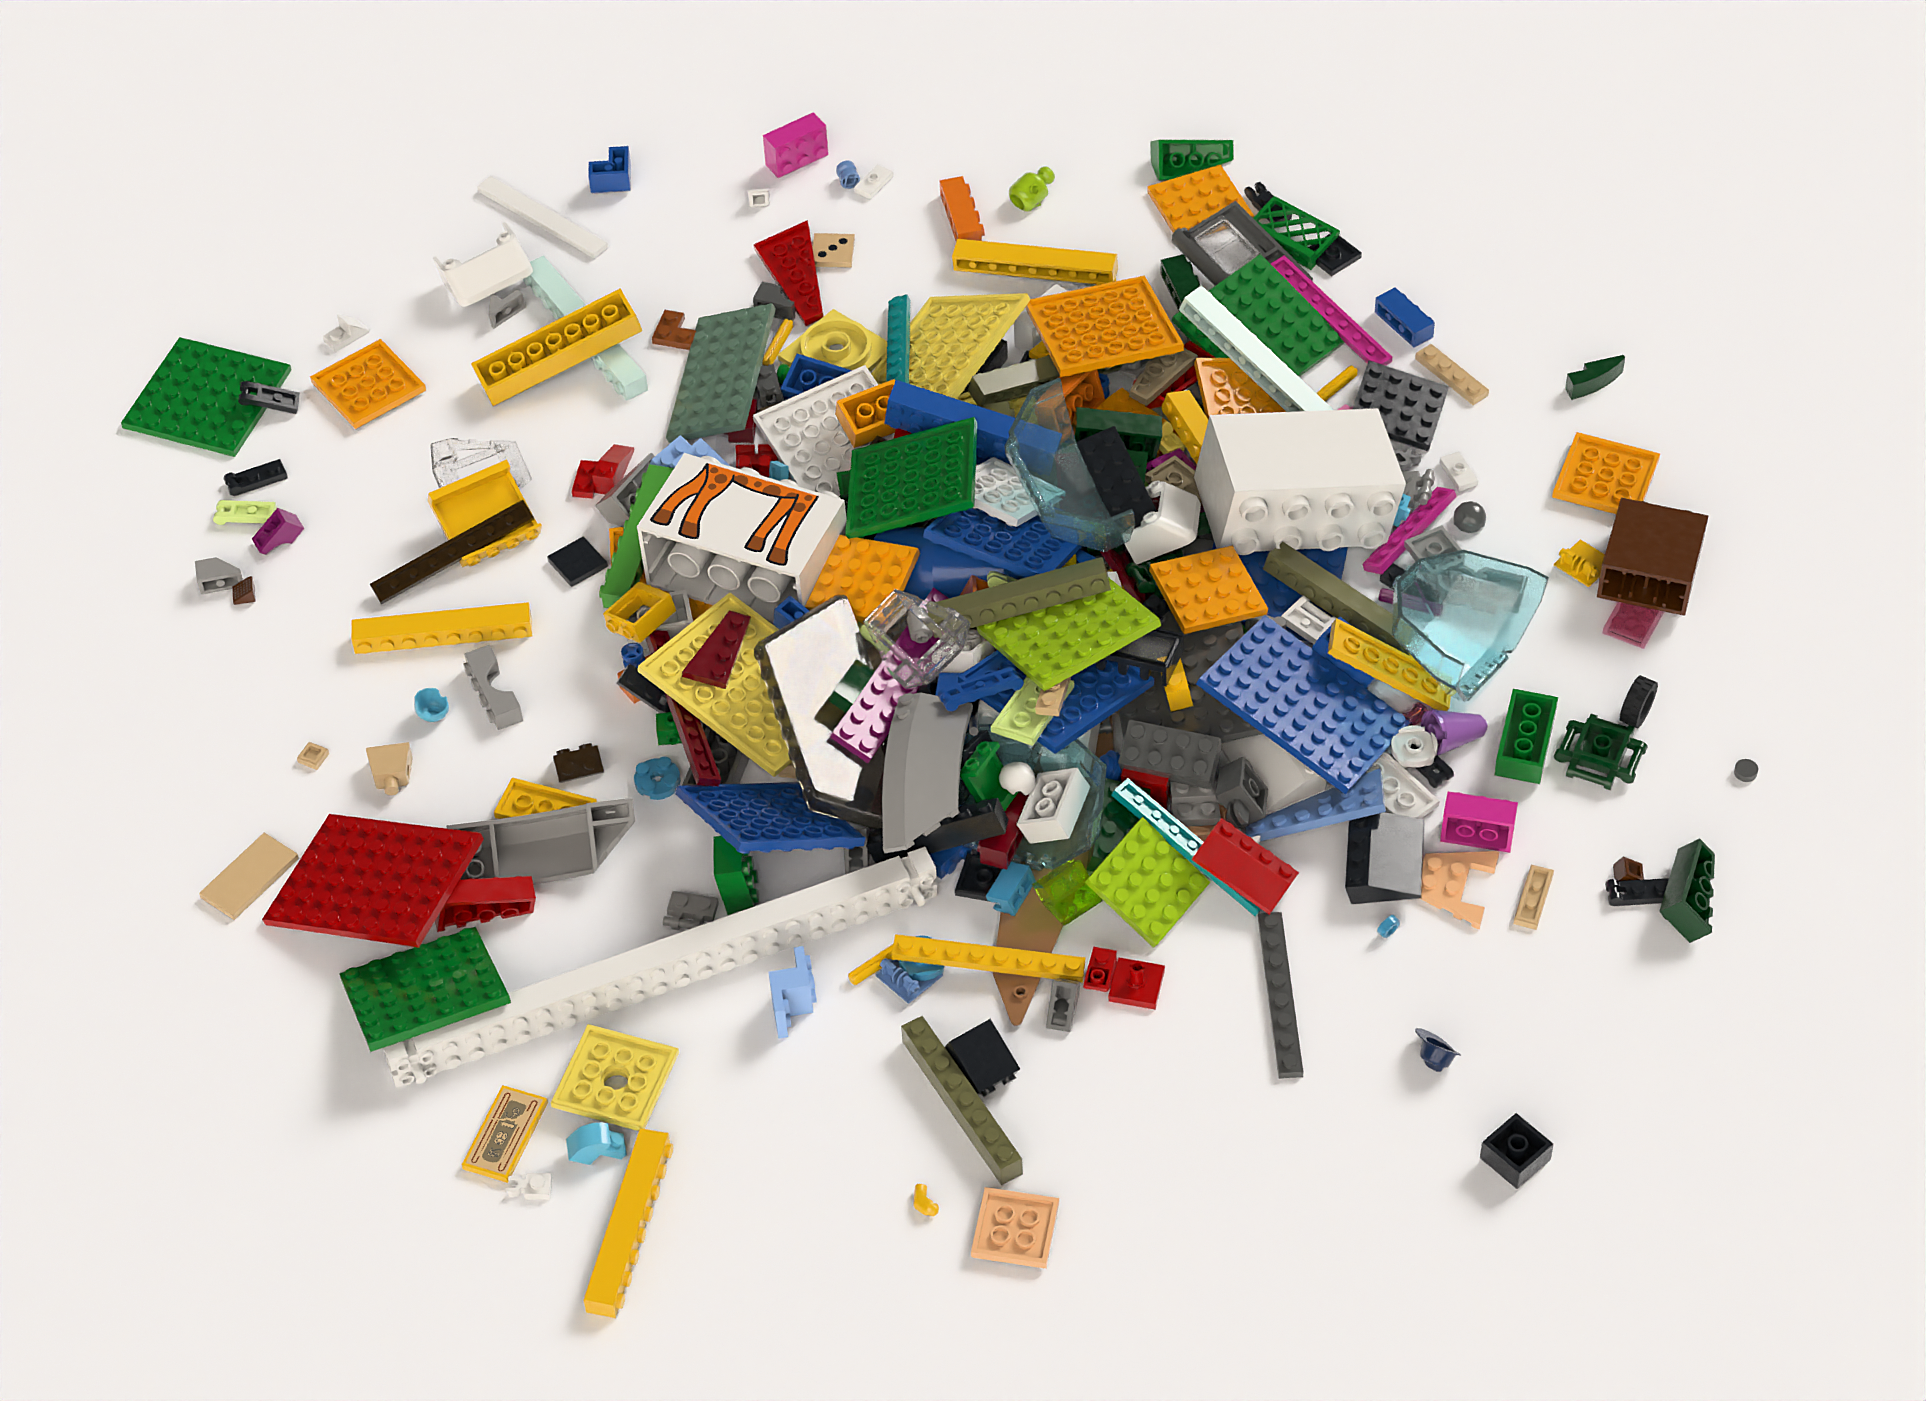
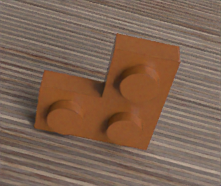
(670, 332)

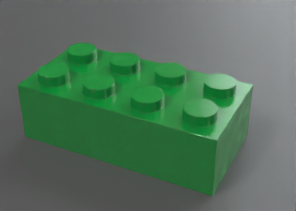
(1526, 736)

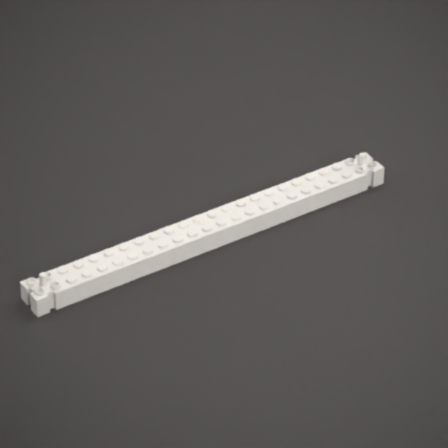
(669, 964)

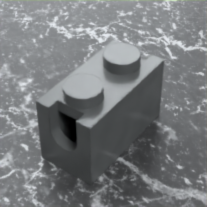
(767, 386)

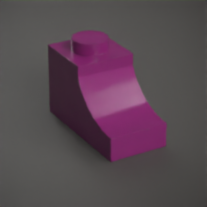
(278, 529)

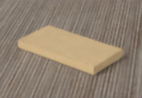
(249, 876)

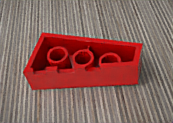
(486, 899)

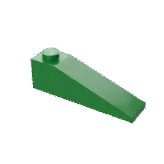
(1183, 157)

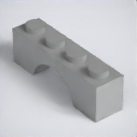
(501, 705)

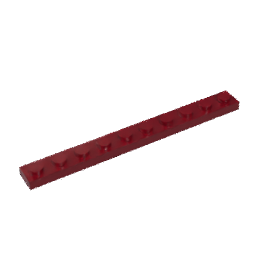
(689, 729)

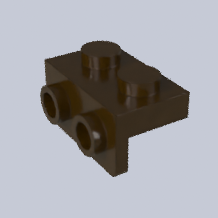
(578, 763)

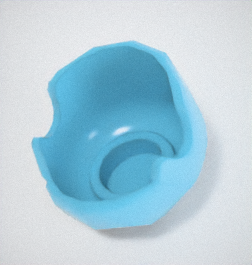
(430, 705)

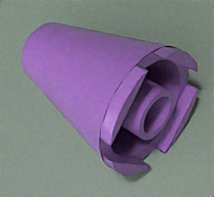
(1453, 728)

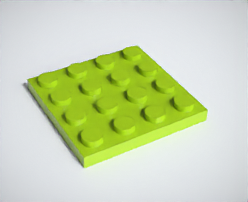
(1147, 882)

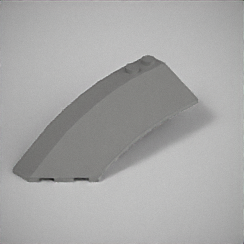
(921, 768)
(549, 843)

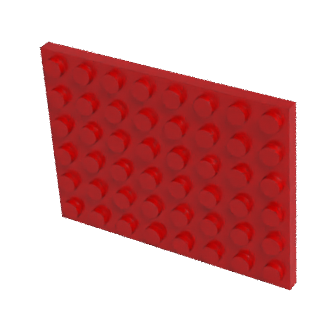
(373, 880)

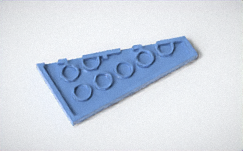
(1324, 809)

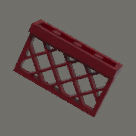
(1118, 564)

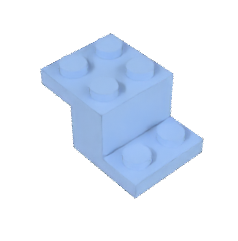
(674, 451)
(792, 991)

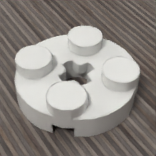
(1414, 757)

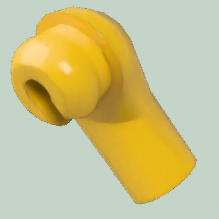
(923, 1203)

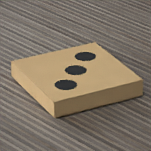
(833, 249)

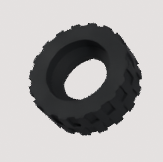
(1638, 701)

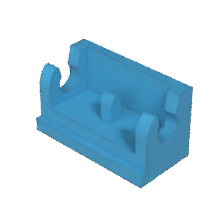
(1011, 888)

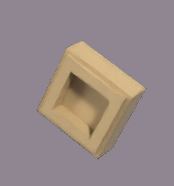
(313, 755)

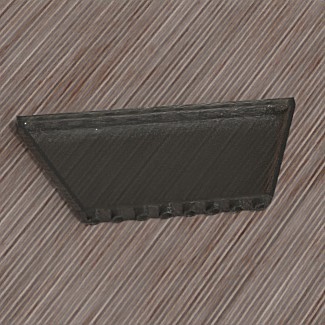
(800, 672)

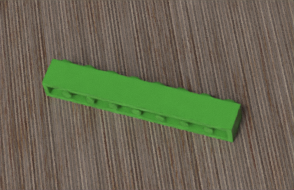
(627, 561)

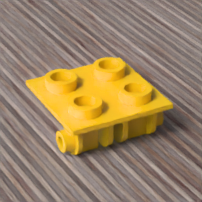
(1581, 562)

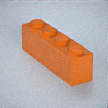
(960, 209)

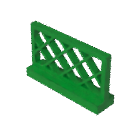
(1297, 250)

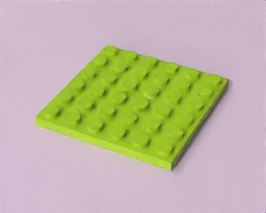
(1070, 635)

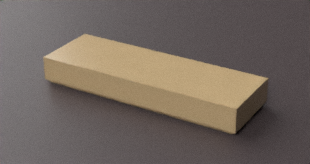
(1533, 897)

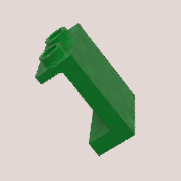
(982, 774)

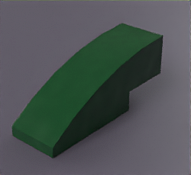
(1594, 376)
(851, 685)

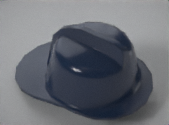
(1435, 1051)

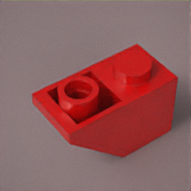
(1100, 969)

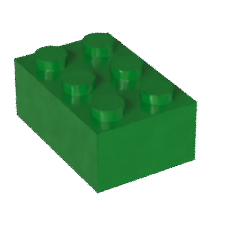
(734, 876)

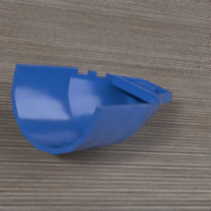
(937, 564)

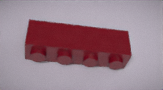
(1000, 849)

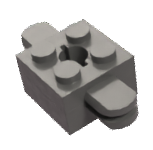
(1241, 793)

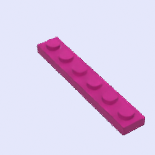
(1414, 525)

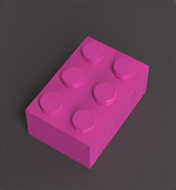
(795, 145)
(1478, 821)

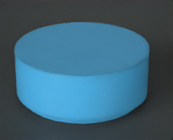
(1388, 926)

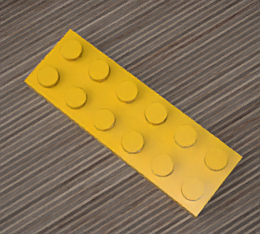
(1385, 664)

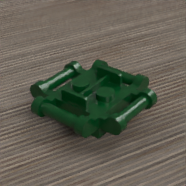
(1142, 575)
(1600, 749)

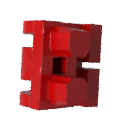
(760, 462)

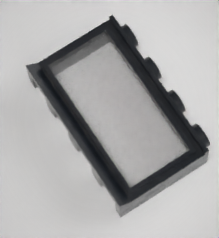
(1155, 651)

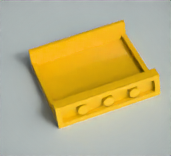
(477, 499)

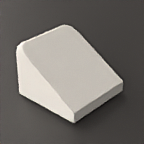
(758, 197)

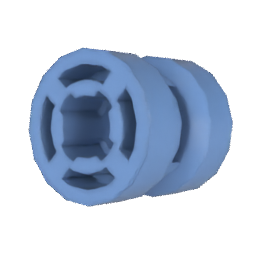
(847, 174)

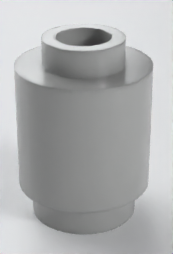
(917, 630)

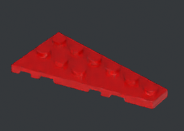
(793, 267)

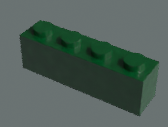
(1178, 278)

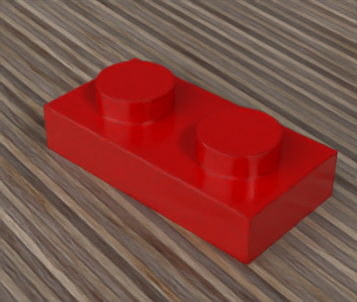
(583, 483)

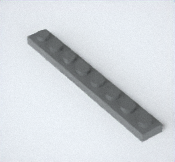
(1280, 995)

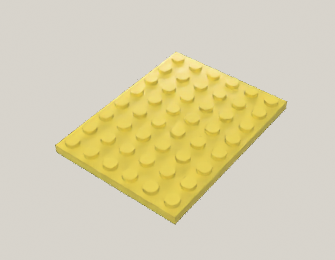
(955, 338)
(741, 710)

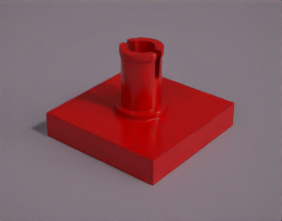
(1158, 785)
(1136, 983)

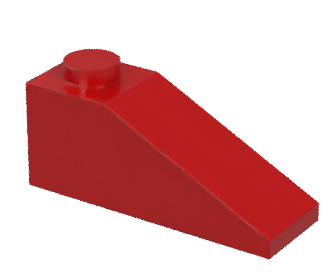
(611, 468)

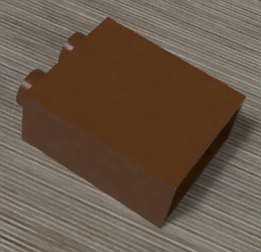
(1652, 556)

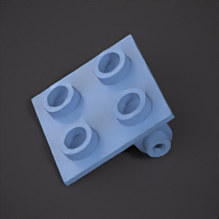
(900, 982)

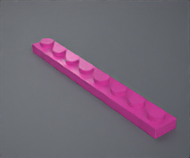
(1340, 321)

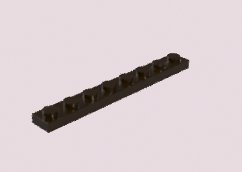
(451, 551)

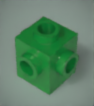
(666, 729)

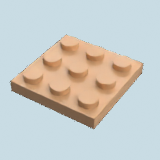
(1015, 1227)

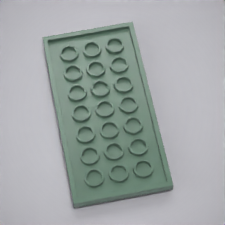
(721, 373)

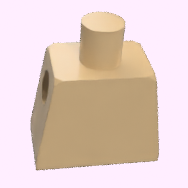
(390, 766)

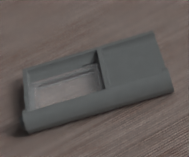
(1227, 243)

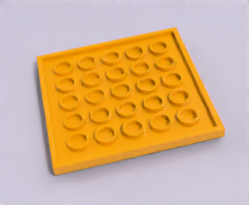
(1103, 326)

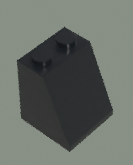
(983, 1058)

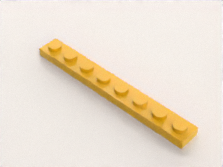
(988, 958)

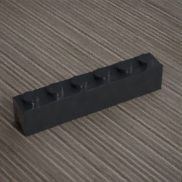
(970, 825)

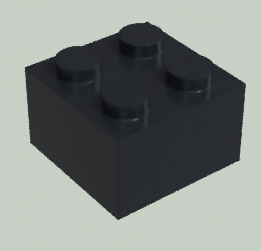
(1516, 1150)

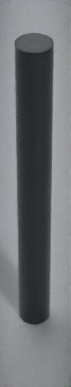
(973, 722)

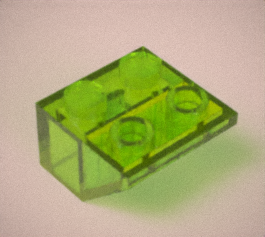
(1066, 892)

